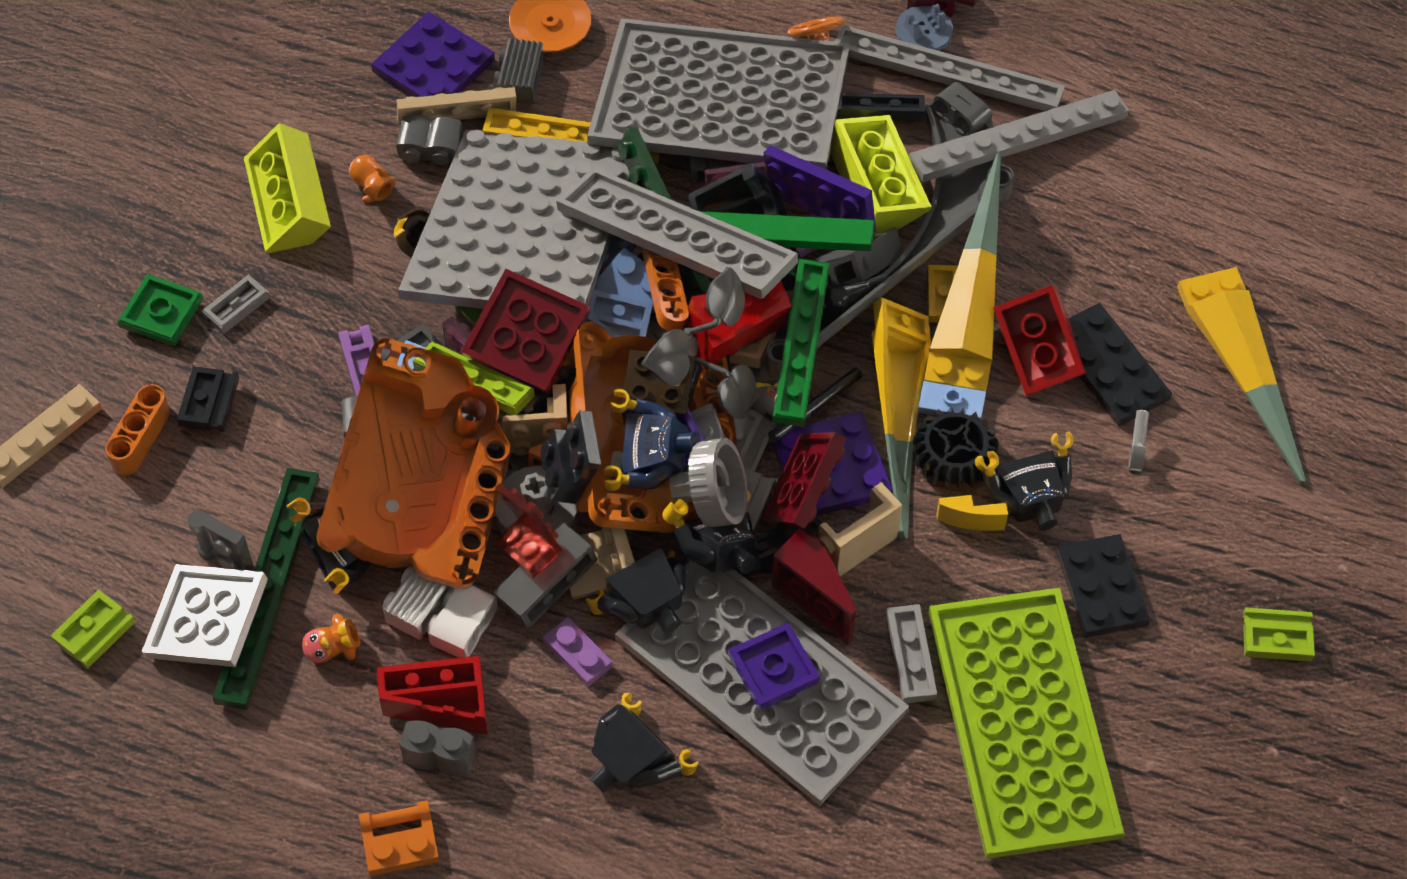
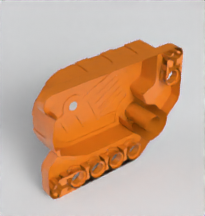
(412, 490)

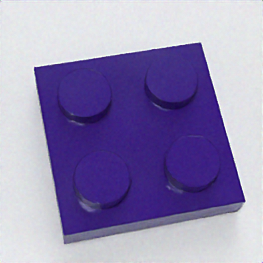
(773, 666)

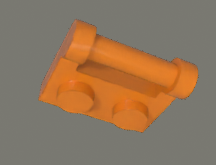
(399, 849)

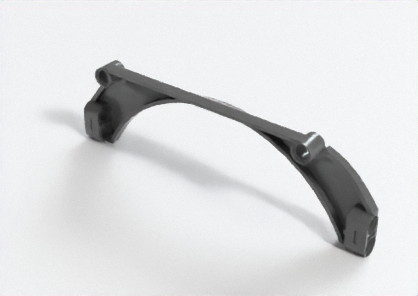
(953, 209)

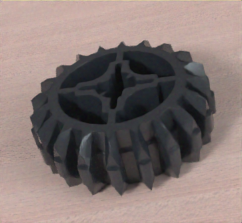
(946, 434)

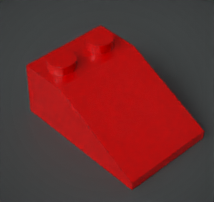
(1040, 339)

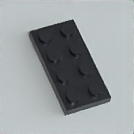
(1115, 367)

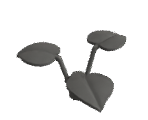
(670, 354)

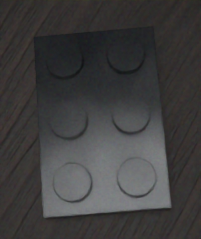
(1102, 586)

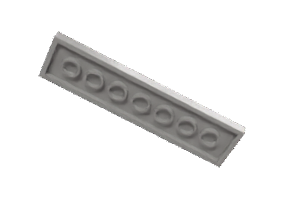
(676, 231)

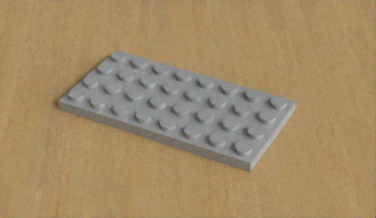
(806, 737)

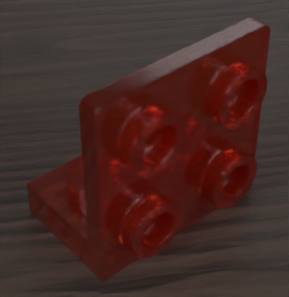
(528, 539)

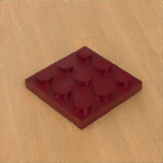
(526, 331)
(804, 480)

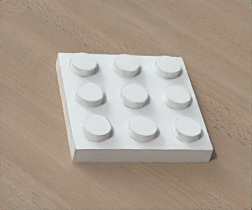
(205, 615)

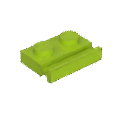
(92, 629)
(1278, 634)

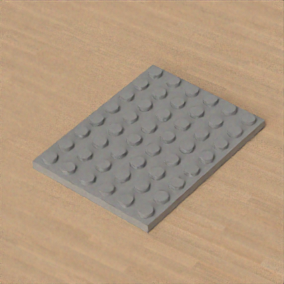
(720, 92)
(504, 214)

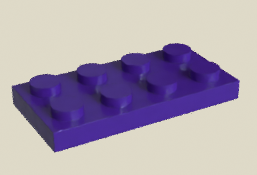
(817, 188)

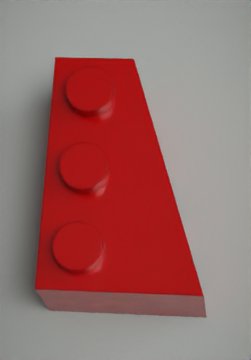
(757, 321)
(435, 692)

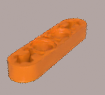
(668, 281)

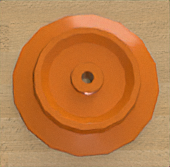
(552, 22)

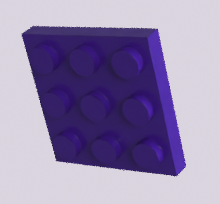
(432, 59)
(857, 470)

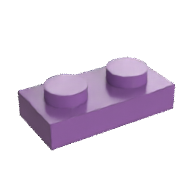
(578, 652)

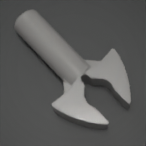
(1138, 449)

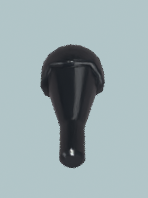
(843, 296)

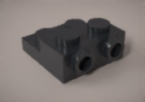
(571, 459)

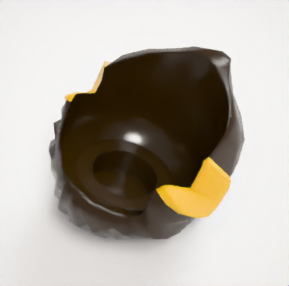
(409, 229)

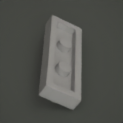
(911, 654)

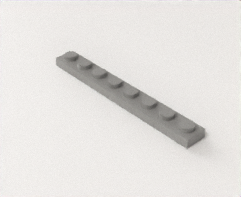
(950, 68)
(1018, 135)

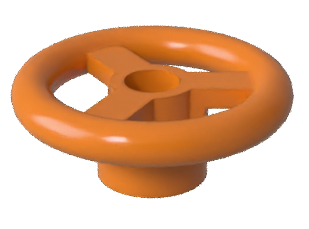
(816, 29)

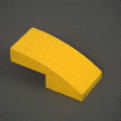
(961, 513)

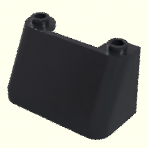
(744, 192)

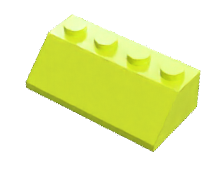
(875, 157)
(286, 190)

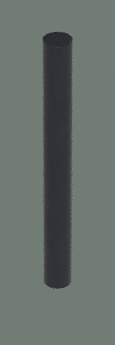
(819, 401)

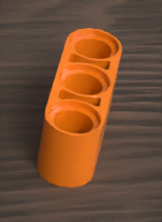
(138, 416)

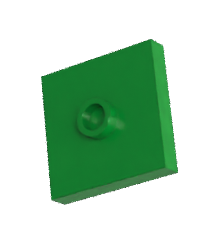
(160, 310)

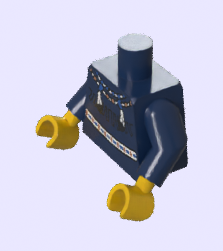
(652, 445)

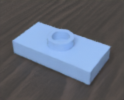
(942, 397)

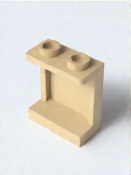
(866, 534)

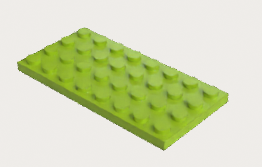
(1024, 724)

